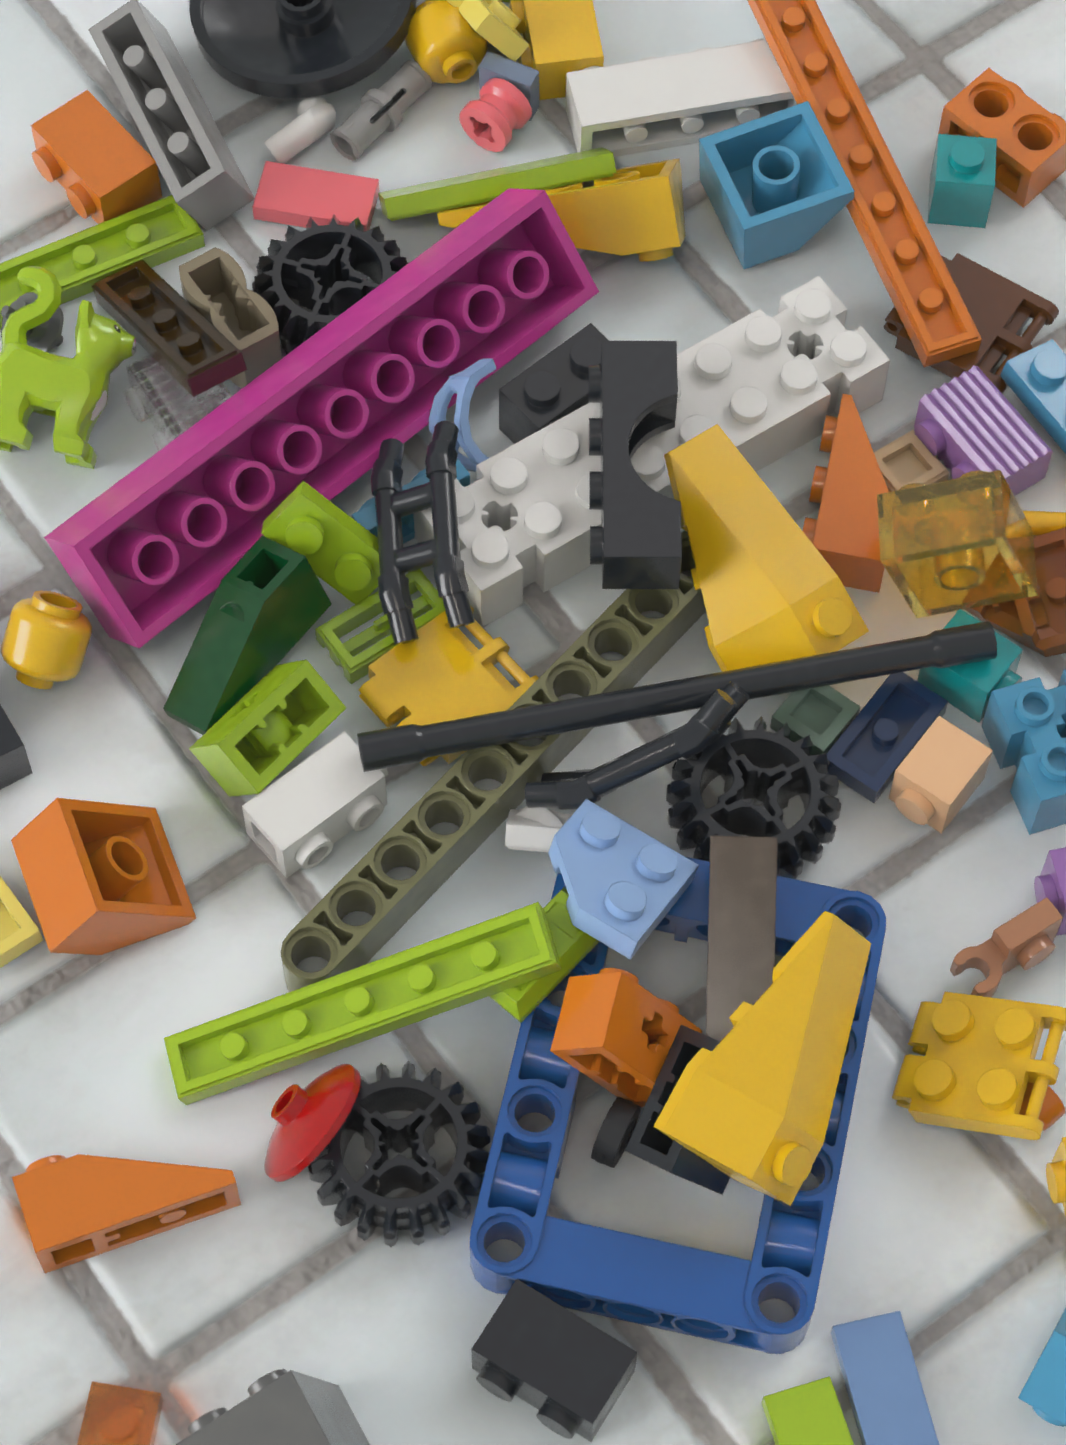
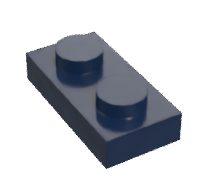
(884, 734)

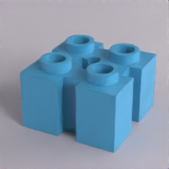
(1029, 731)

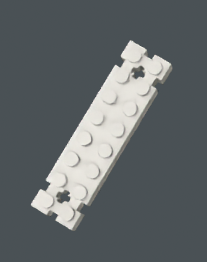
(756, 379)

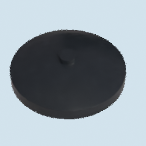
(299, 44)

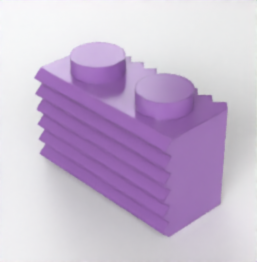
(980, 430)

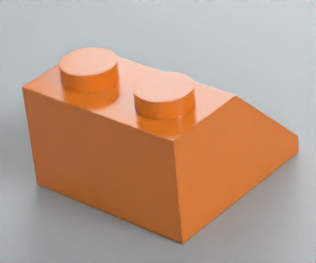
(101, 876)

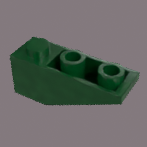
(247, 631)

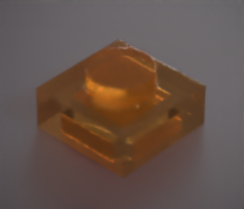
(120, 1416)

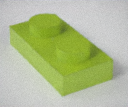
(331, 540)

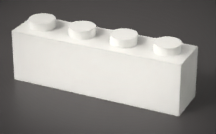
(673, 97)

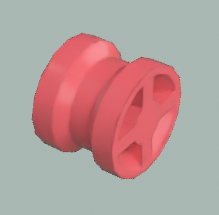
(495, 114)

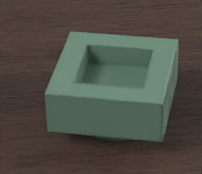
(817, 713)

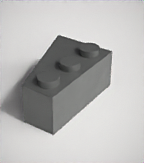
(282, 1411)

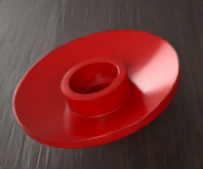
(309, 1120)

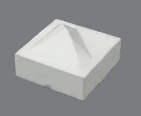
(533, 828)

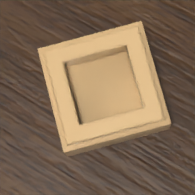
(909, 462)

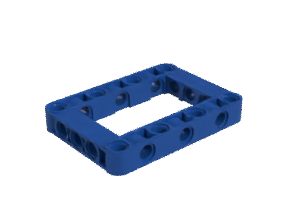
(638, 1275)

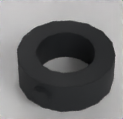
(615, 1132)

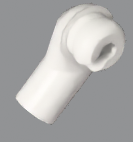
(314, 121)

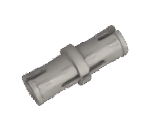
(359, 132)

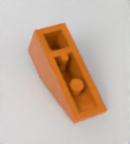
(103, 1203)

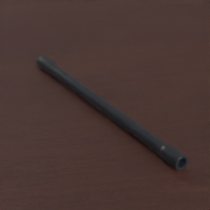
(416, 742)

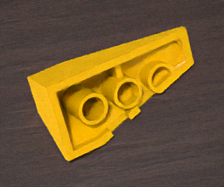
(619, 214)
(756, 569)
(771, 1083)

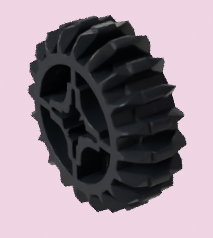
(321, 274)
(763, 769)
(436, 1192)

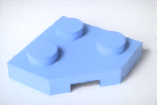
(617, 877)

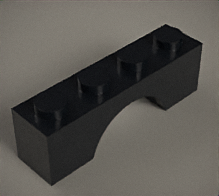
(639, 526)

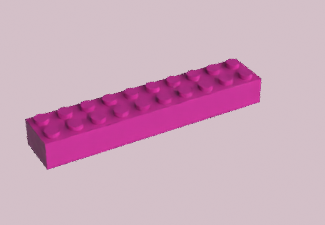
(320, 413)

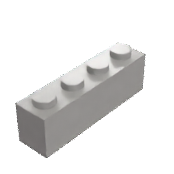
(171, 114)

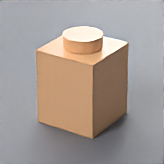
(939, 775)

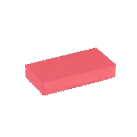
(296, 193)

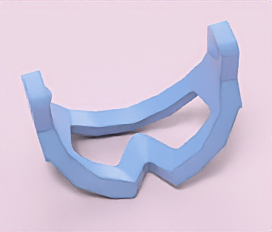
(463, 385)

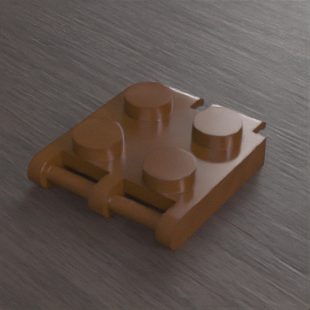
(999, 314)

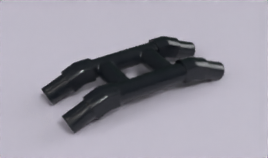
(441, 551)
(572, 788)

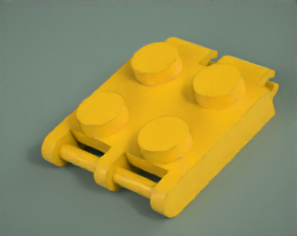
(443, 678)
(980, 1064)

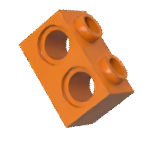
(1027, 135)

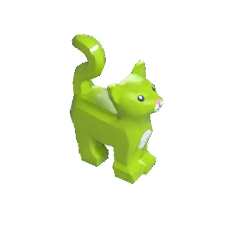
(56, 385)

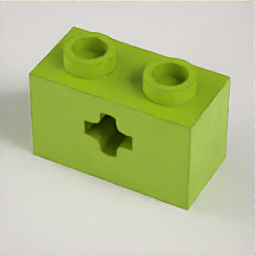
(268, 728)

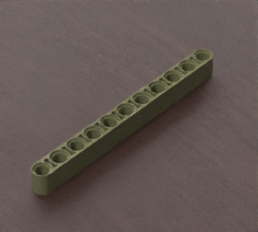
(480, 811)

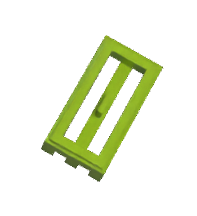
(342, 653)

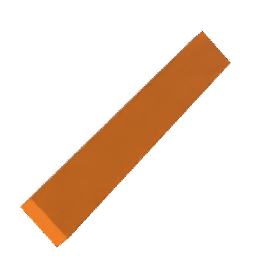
(882, 202)

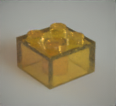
(957, 543)

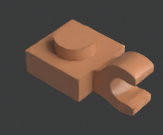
(1020, 941)

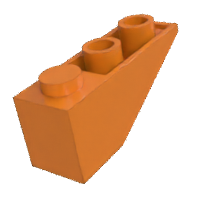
(847, 496)

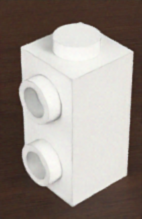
(315, 806)

